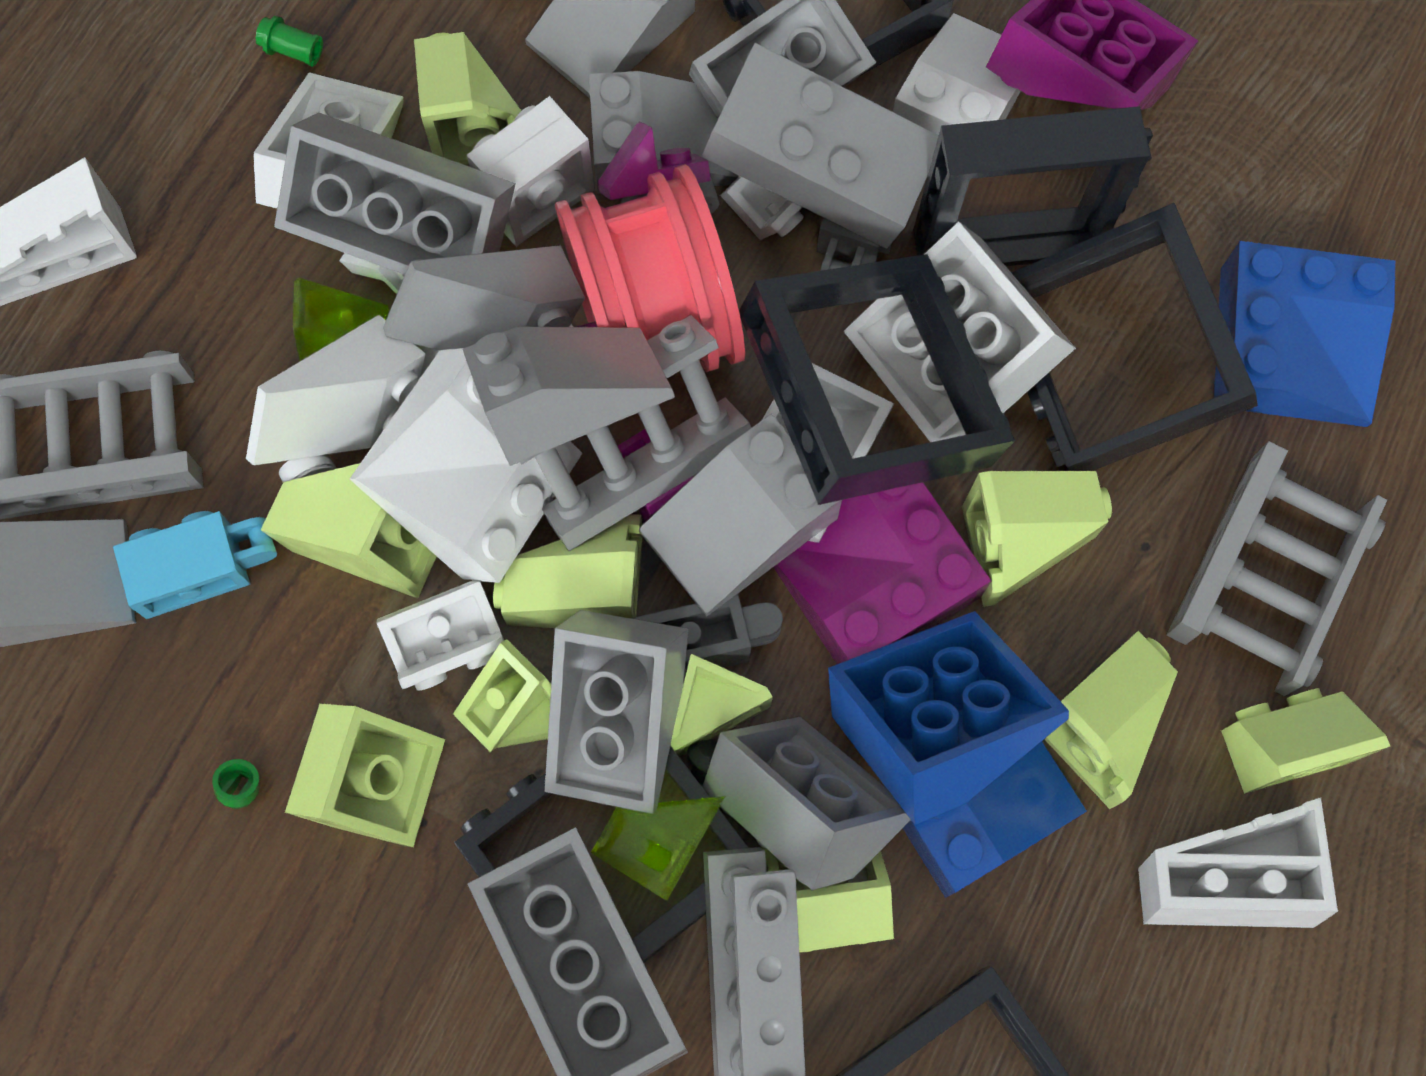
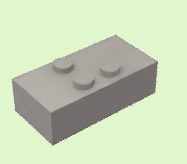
(822, 146)
(386, 197)
(576, 963)

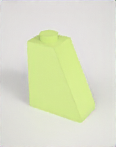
(458, 95)
(1031, 522)
(346, 529)
(556, 583)
(1115, 718)

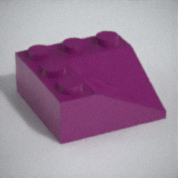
(1091, 52)
(882, 572)

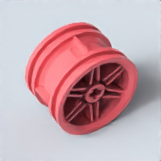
(654, 263)

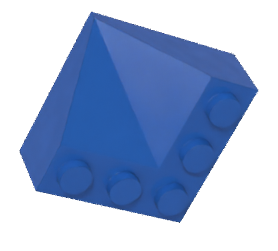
(1309, 329)
(942, 713)

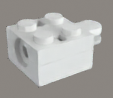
(546, 161)

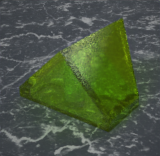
(327, 314)
(656, 845)

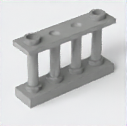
(659, 465)
(114, 475)
(1223, 569)
(753, 965)

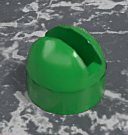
(227, 779)

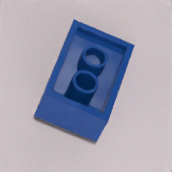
(996, 823)

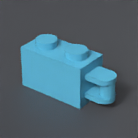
(189, 561)

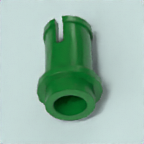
(289, 41)

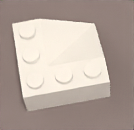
(1001, 320)
(448, 476)

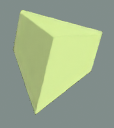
(507, 701)
(714, 703)

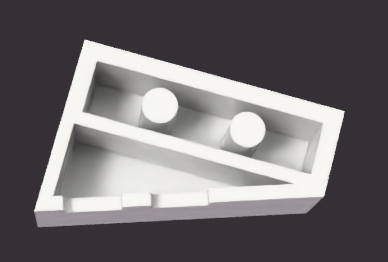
(60, 233)
(1245, 876)

